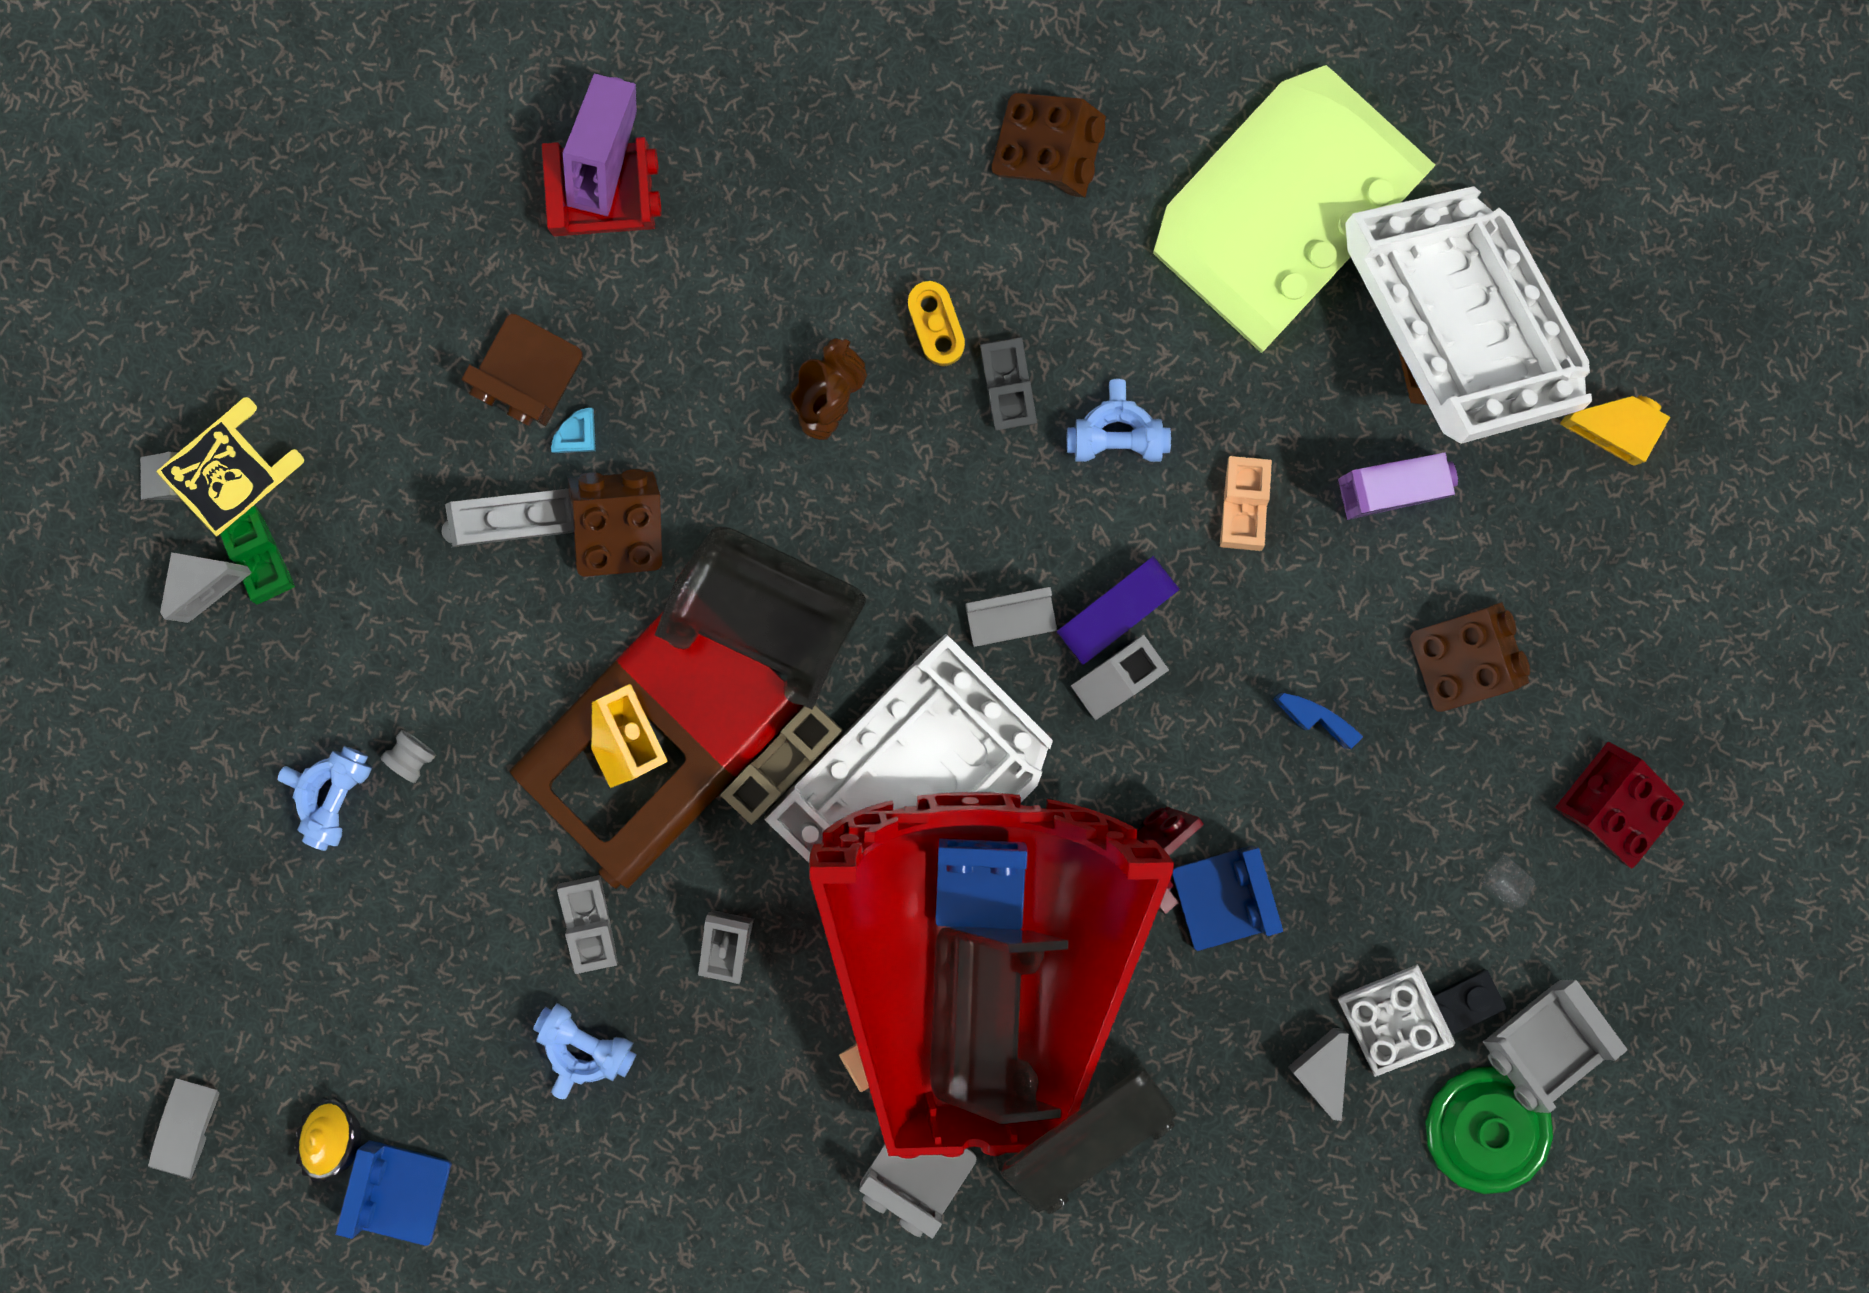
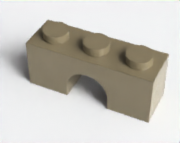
(781, 763)

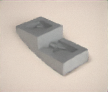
(587, 924)
(183, 1128)

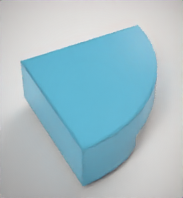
(576, 433)

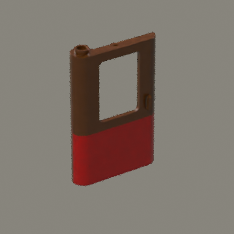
(705, 701)

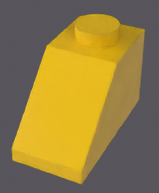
(1621, 427)
(623, 737)

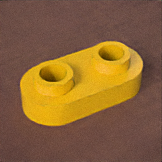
(936, 324)

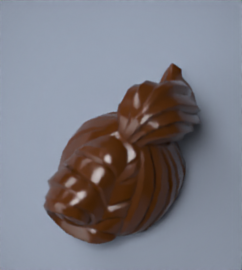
(826, 387)

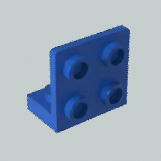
(981, 883)
(1226, 898)
(394, 1193)

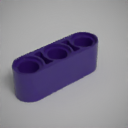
(1118, 610)

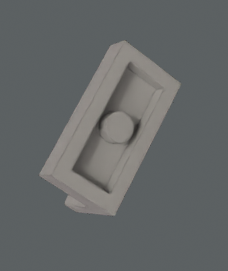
(1011, 617)

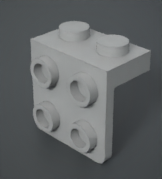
(915, 1187)

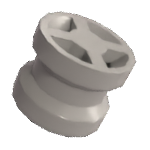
(408, 756)

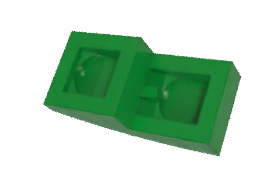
(252, 545)

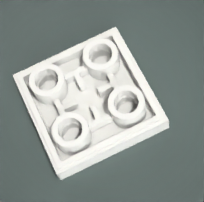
(1396, 1020)

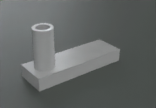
(508, 518)

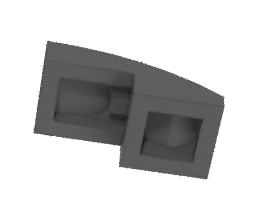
(1008, 383)

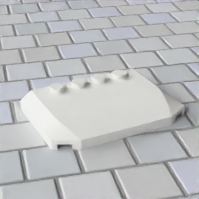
(1469, 313)
(927, 734)

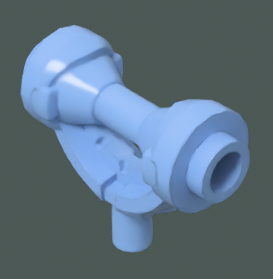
(1147, 438)
(321, 824)
(558, 1030)

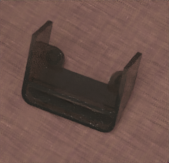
(979, 1022)

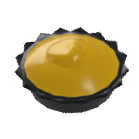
(327, 1139)

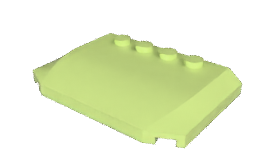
(1272, 204)

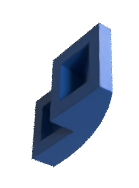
(1307, 713)

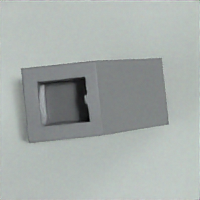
(1119, 677)

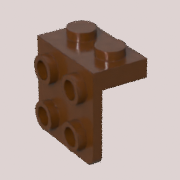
(1049, 141)
(525, 371)
(616, 522)
(1470, 658)

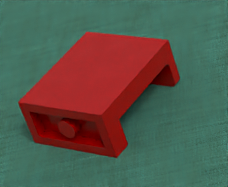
(632, 204)

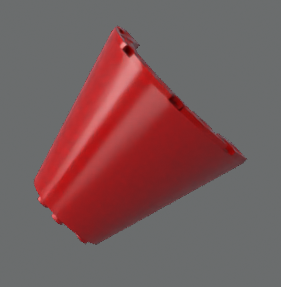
(878, 910)

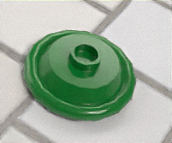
(1485, 1134)

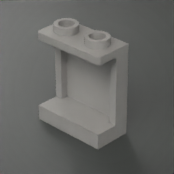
(1552, 1045)

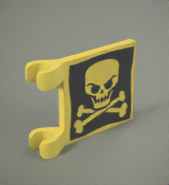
(223, 473)

